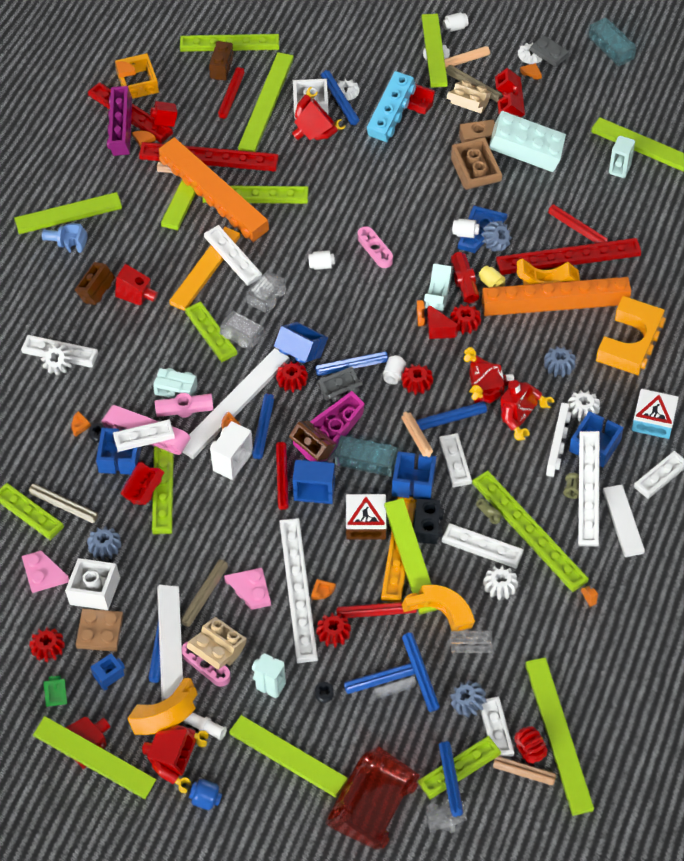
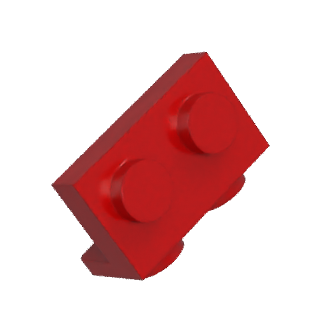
(421, 100)
(142, 484)

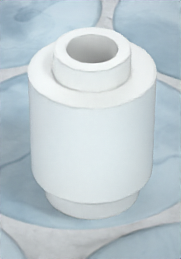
(455, 22)
(465, 228)
(321, 260)
(394, 369)

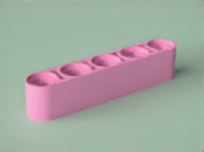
(124, 419)

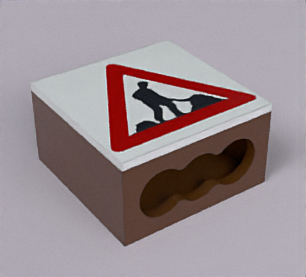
(365, 516)

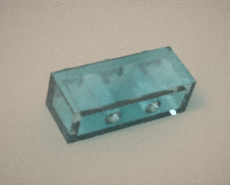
(612, 41)
(366, 455)

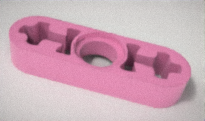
(363, 232)
(208, 672)

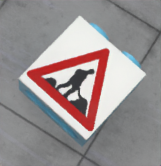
(655, 413)

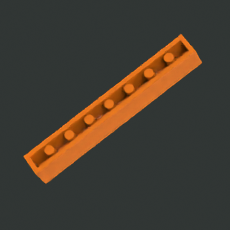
(213, 189)
(554, 296)

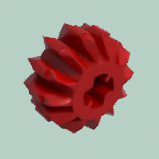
(466, 317)
(292, 376)
(417, 379)
(333, 630)
(40, 648)
(530, 744)

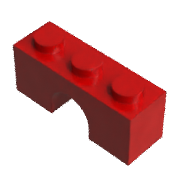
(510, 86)

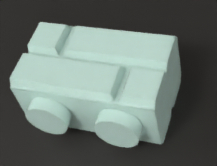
(621, 156)
(171, 383)
(269, 675)

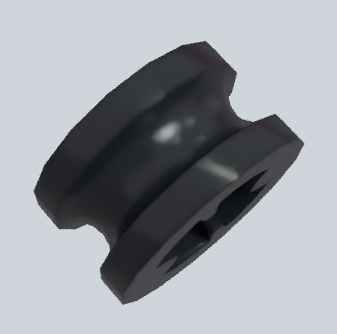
(94, 428)
(324, 686)

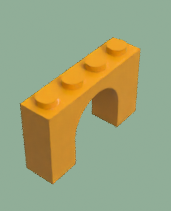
(632, 356)

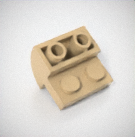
(469, 96)
(217, 643)

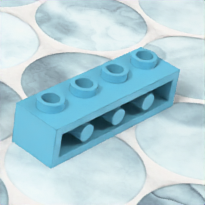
(391, 106)

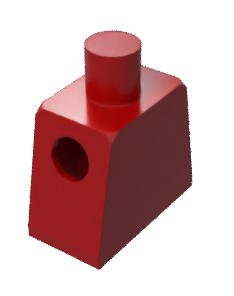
(134, 286)
(90, 732)

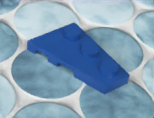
(482, 217)

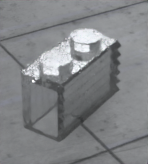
(266, 291)
(241, 330)

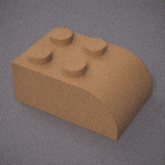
(475, 163)

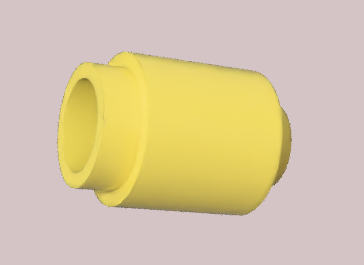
(491, 277)

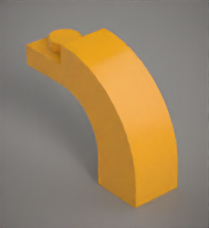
(537, 276)
(445, 600)
(166, 714)

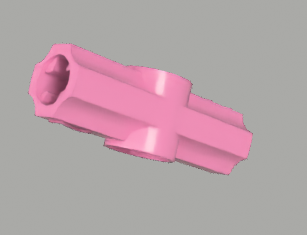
(191, 404)

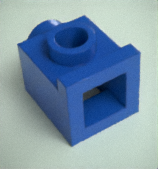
(108, 671)

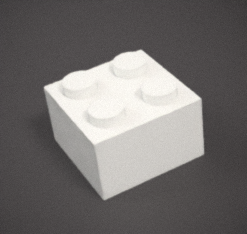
(318, 85)
(231, 450)
(92, 584)

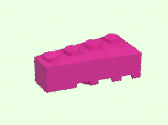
(337, 420)

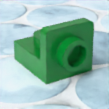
(55, 691)

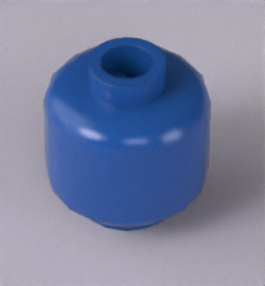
(205, 794)

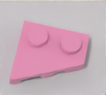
(43, 572)
(250, 587)

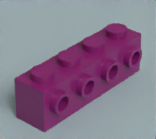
(119, 121)

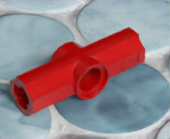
(464, 277)

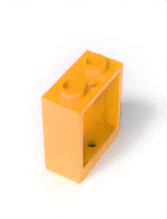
(141, 64)

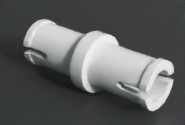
(207, 725)

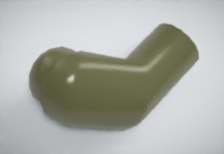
(489, 511)

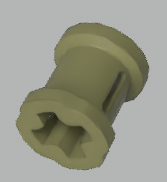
(572, 486)

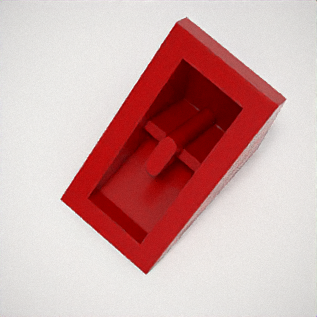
(440, 325)

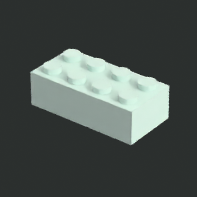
(527, 141)

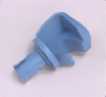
(67, 236)

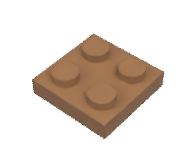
(99, 630)

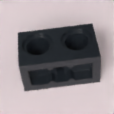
(428, 521)

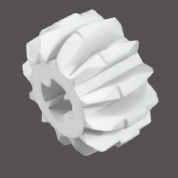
(63, 358)
(582, 403)
(500, 582)

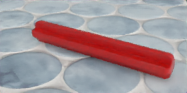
(231, 93)
(576, 224)
(282, 478)
(372, 610)

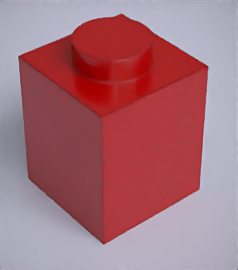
(164, 113)

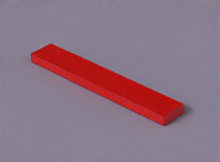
(139, 117)

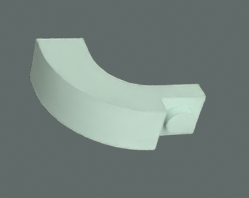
(439, 286)

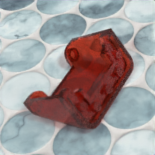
(372, 798)

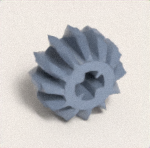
(496, 236)
(559, 361)
(104, 543)
(468, 698)

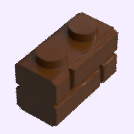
(221, 60)
(95, 283)
(312, 440)

